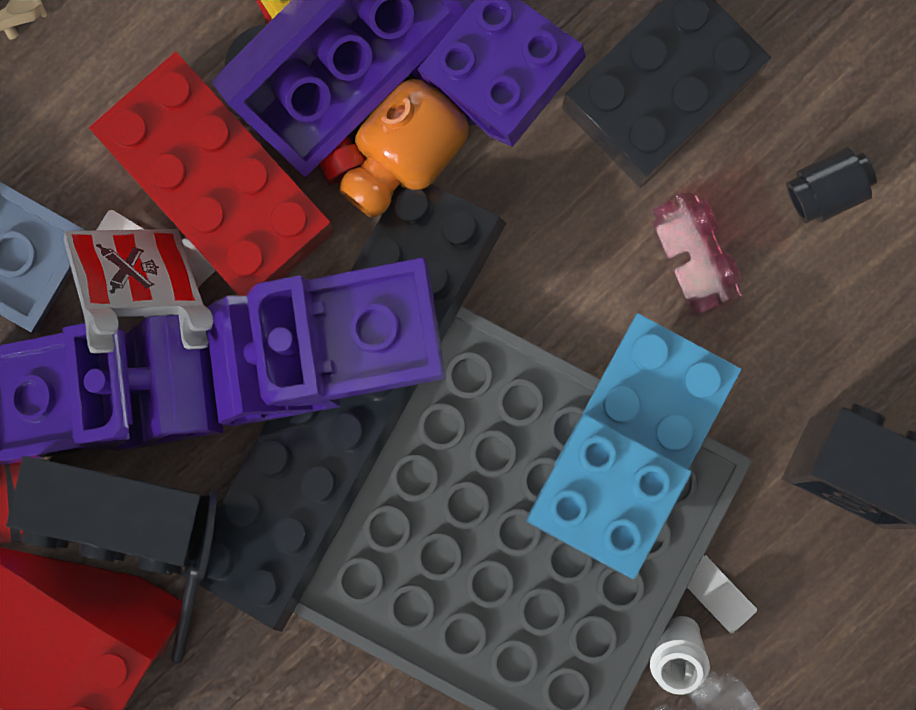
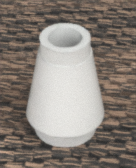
(680, 657)

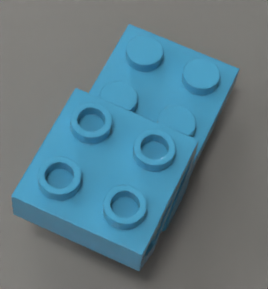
(633, 446)

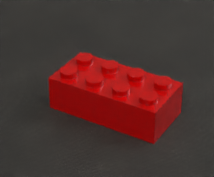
(212, 177)

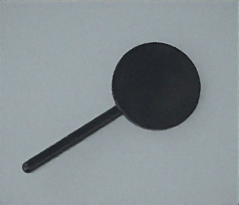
(195, 573)

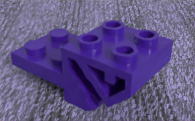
(501, 65)
(323, 339)
(75, 400)

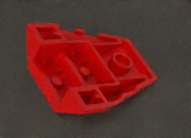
(77, 633)

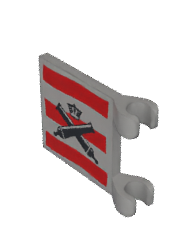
(135, 276)

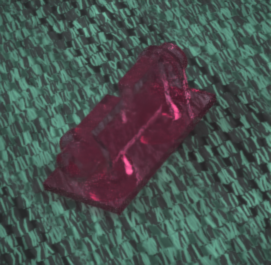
(692, 230)

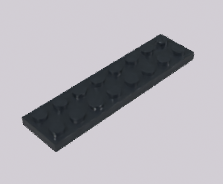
(315, 463)

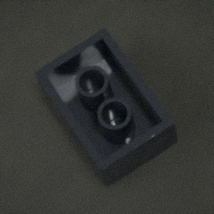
(664, 84)
(858, 466)
(106, 515)

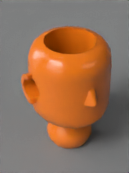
(404, 144)

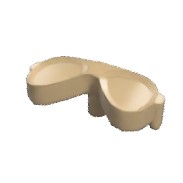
(18, 13)

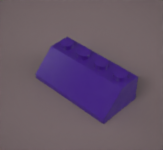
(328, 68)

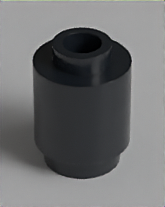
(832, 185)

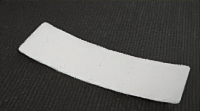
(720, 596)

